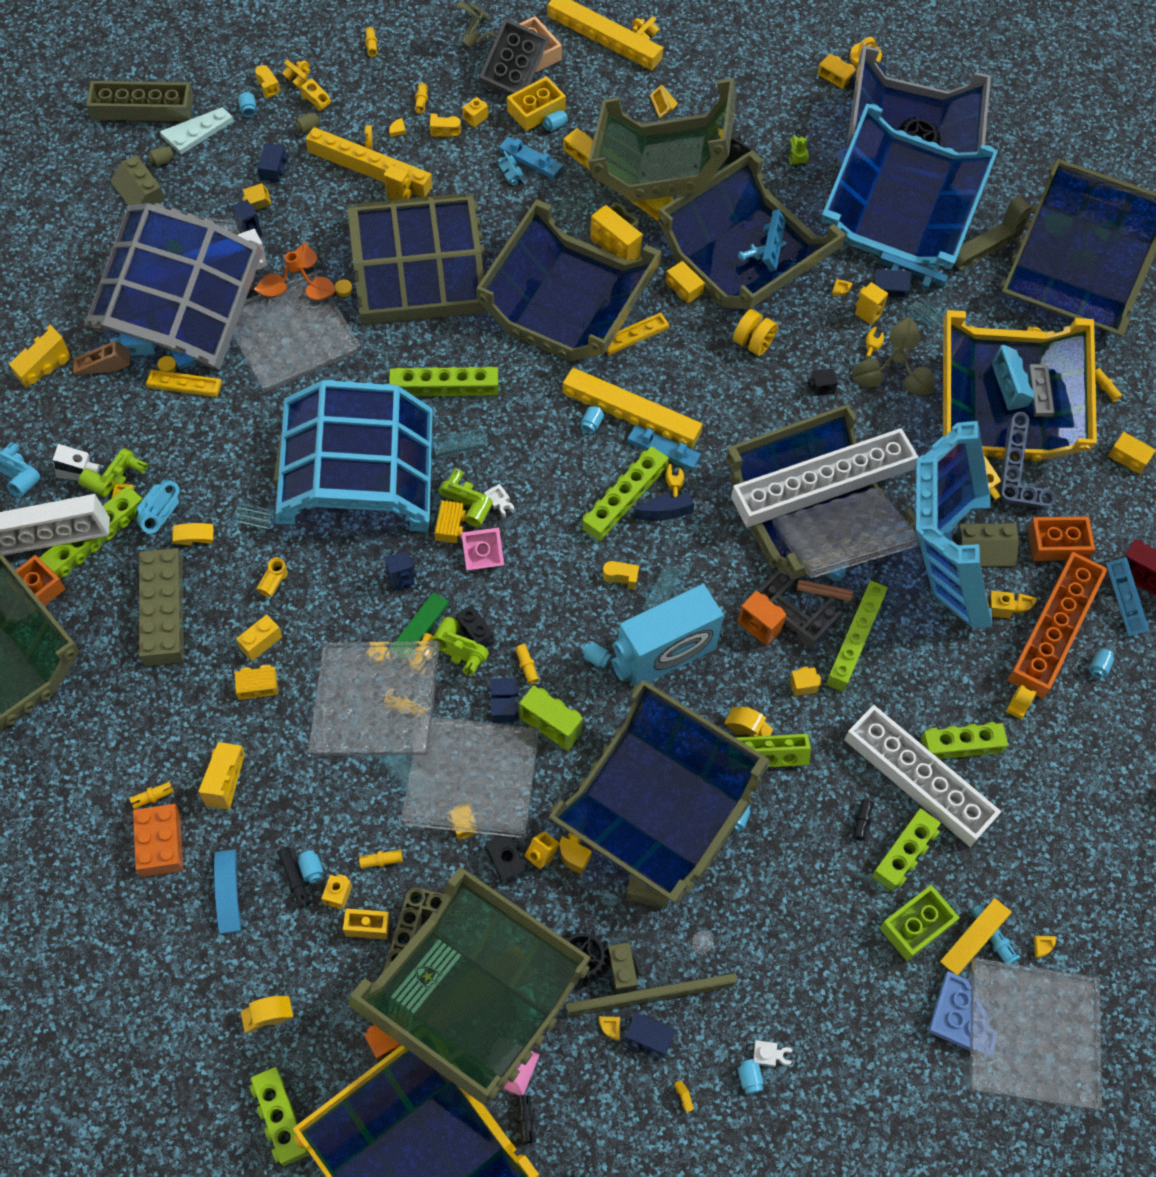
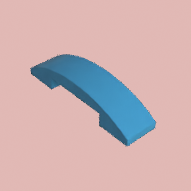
(226, 892)

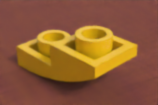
(192, 532)

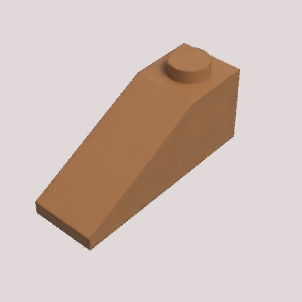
(103, 359)

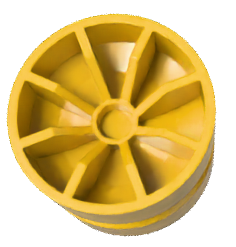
(755, 332)

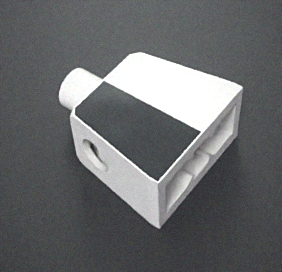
(71, 462)

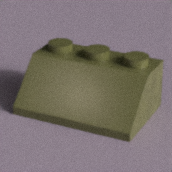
(136, 183)
(996, 542)

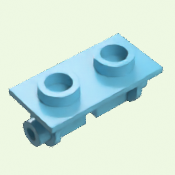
(508, 164)

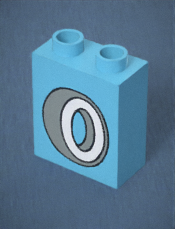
(667, 636)

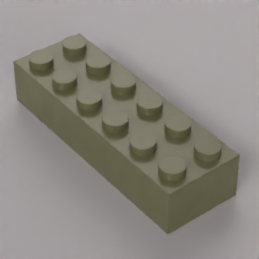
(140, 101)
(161, 607)

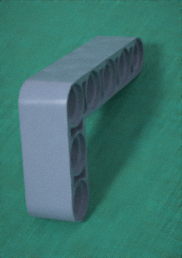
(1016, 468)

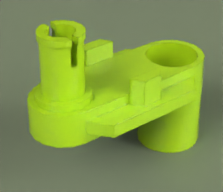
(104, 483)
(478, 502)
(459, 647)

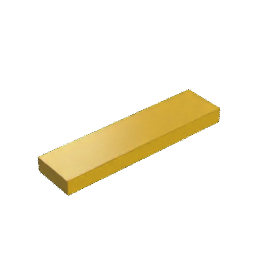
(638, 332)
(183, 383)
(975, 937)

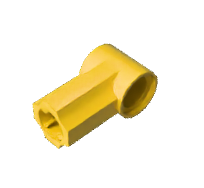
(272, 578)

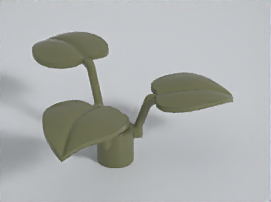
(471, 34)
(903, 336)

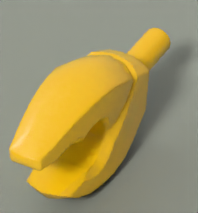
(872, 343)
(674, 482)

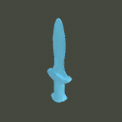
(753, 252)

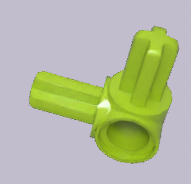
(799, 153)

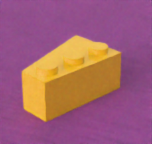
(41, 358)
(222, 775)

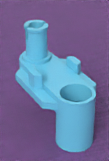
(22, 475)
(157, 505)

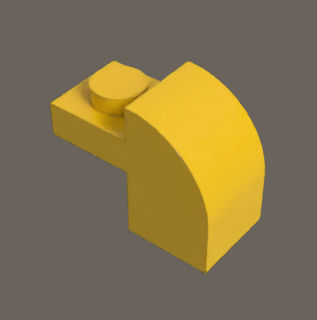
(747, 721)
(574, 855)
(266, 1011)

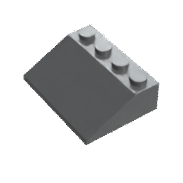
(513, 58)

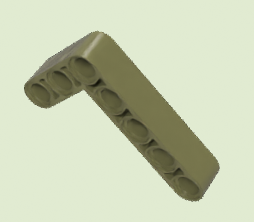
(996, 237)
(415, 910)

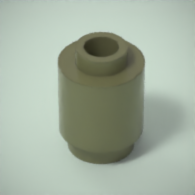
(306, 123)
(160, 156)

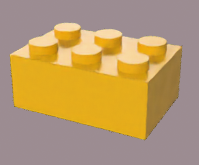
(534, 102)
(615, 234)

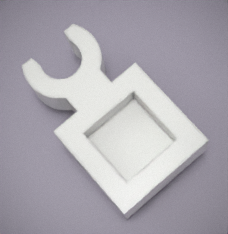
(500, 499)
(767, 1054)

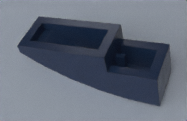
(665, 507)

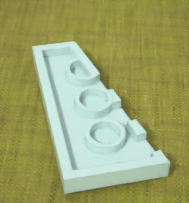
(192, 132)

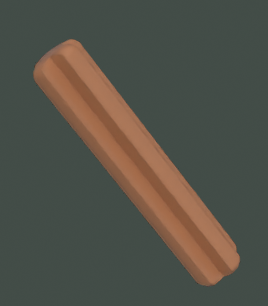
(825, 590)

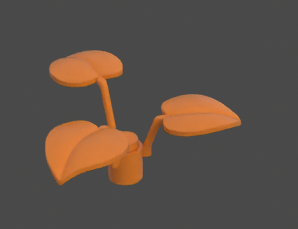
(302, 257)

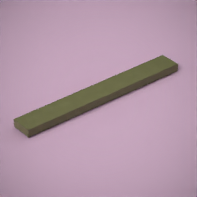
(650, 995)

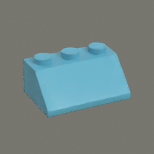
(1012, 378)

